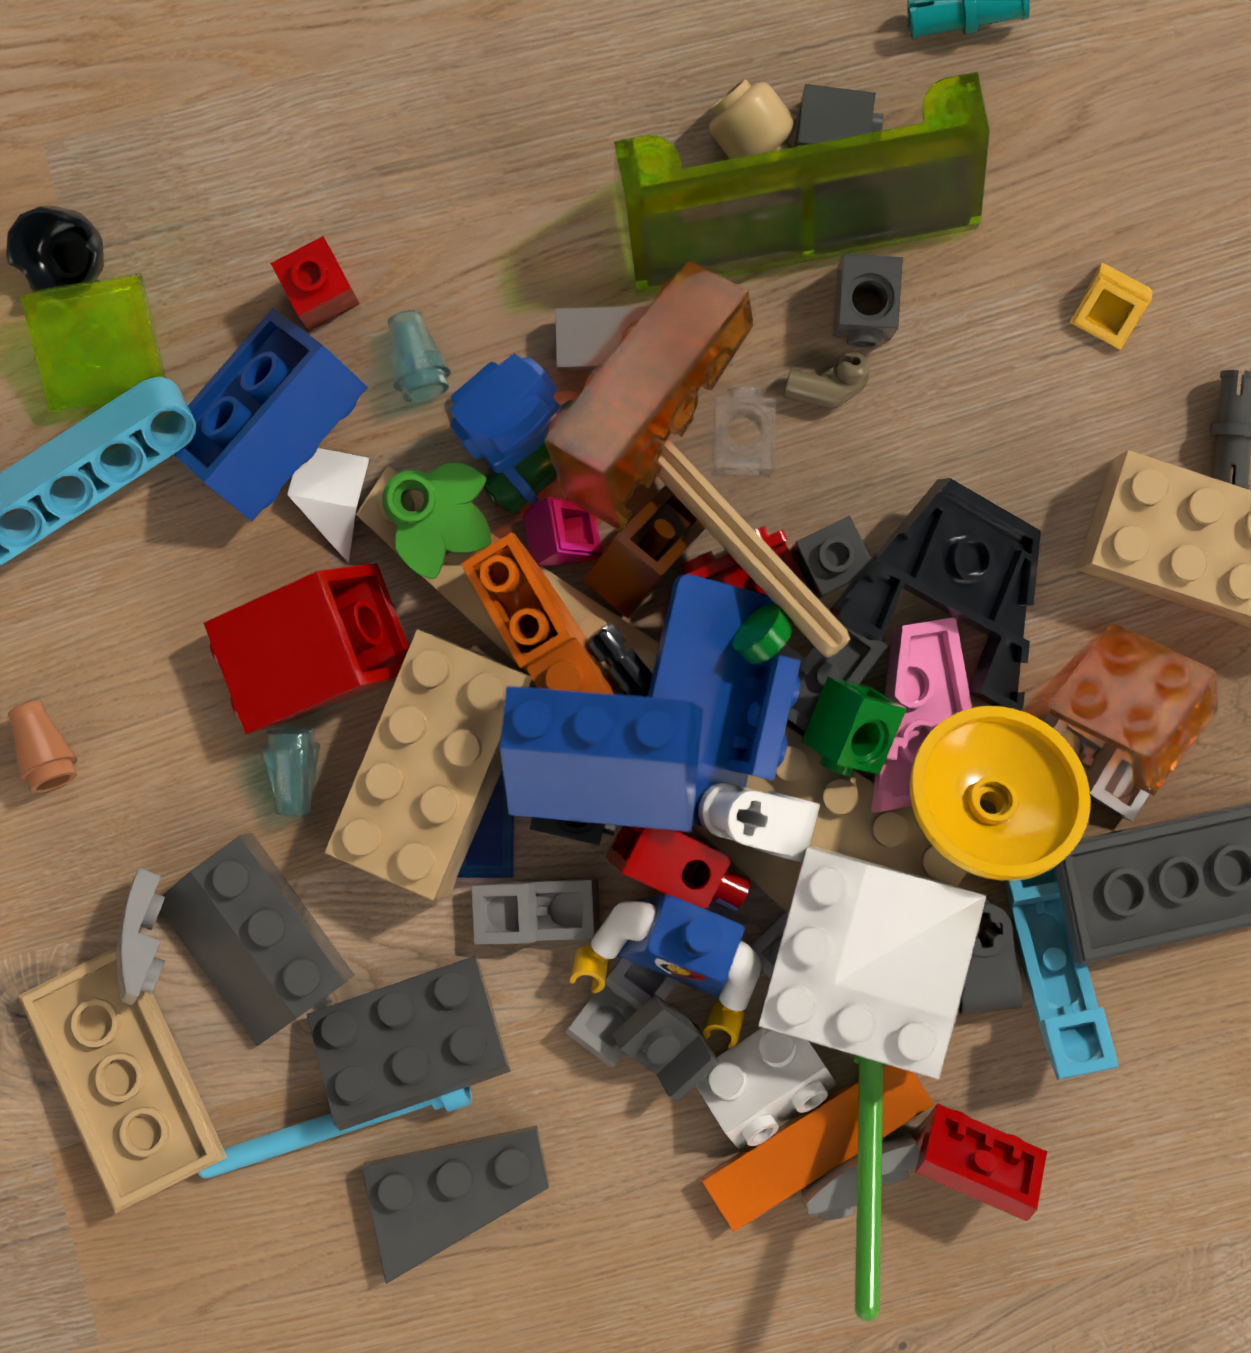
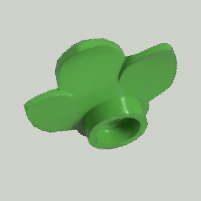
(445, 519)

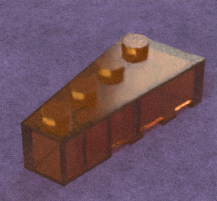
(647, 391)

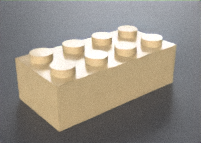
(1173, 536)
(428, 768)

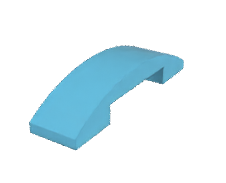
(1059, 988)

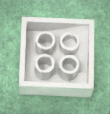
(873, 961)

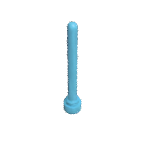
(314, 1132)

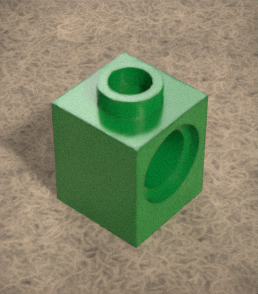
(853, 727)

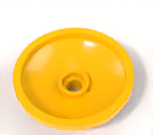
(1018, 768)

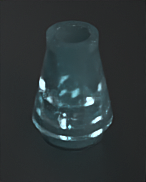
(416, 360)
(291, 768)

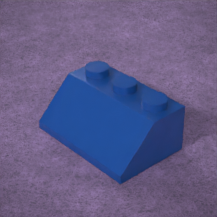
(267, 413)
(600, 757)

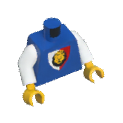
(682, 945)

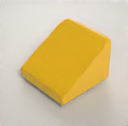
(1111, 306)

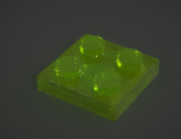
(92, 340)

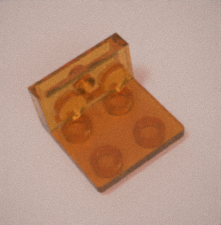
(1139, 701)

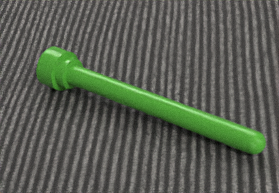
(869, 1188)

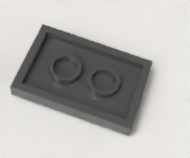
(407, 1043)

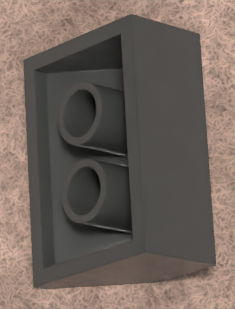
(254, 937)

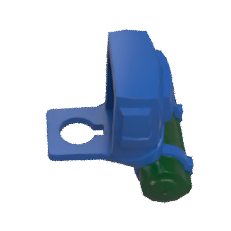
(504, 419)

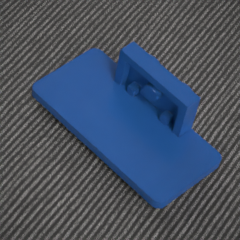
(740, 701)

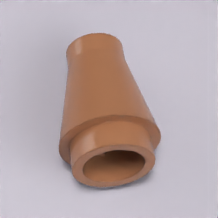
(40, 749)

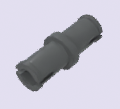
(1233, 429)

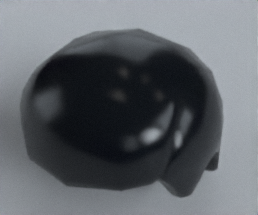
(55, 247)

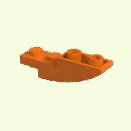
(534, 619)

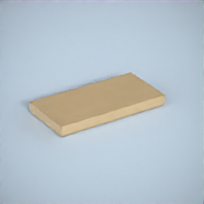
(121, 1082)

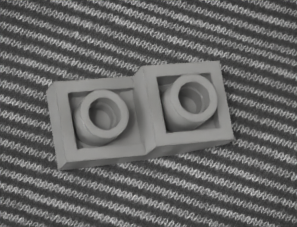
(135, 959)
(836, 1191)

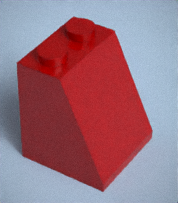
(308, 645)

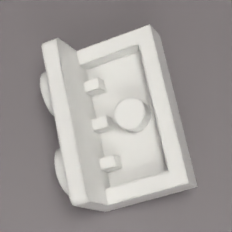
(764, 1084)

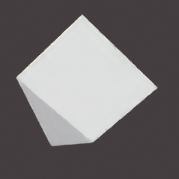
(328, 494)

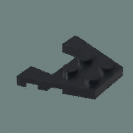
(969, 564)

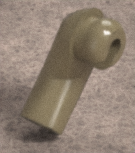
(833, 386)

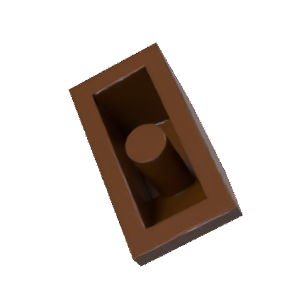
(644, 552)

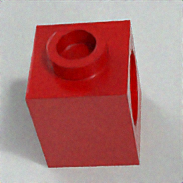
(315, 283)

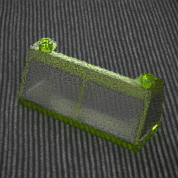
(807, 197)

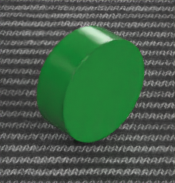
(763, 634)

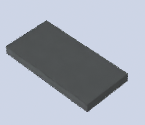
(1158, 883)

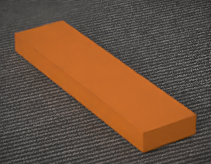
(808, 1148)

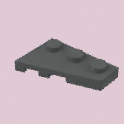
(448, 1192)

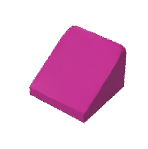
(561, 533)

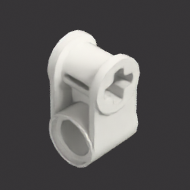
(759, 819)

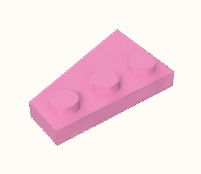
(931, 682)

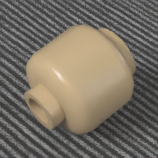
(751, 121)

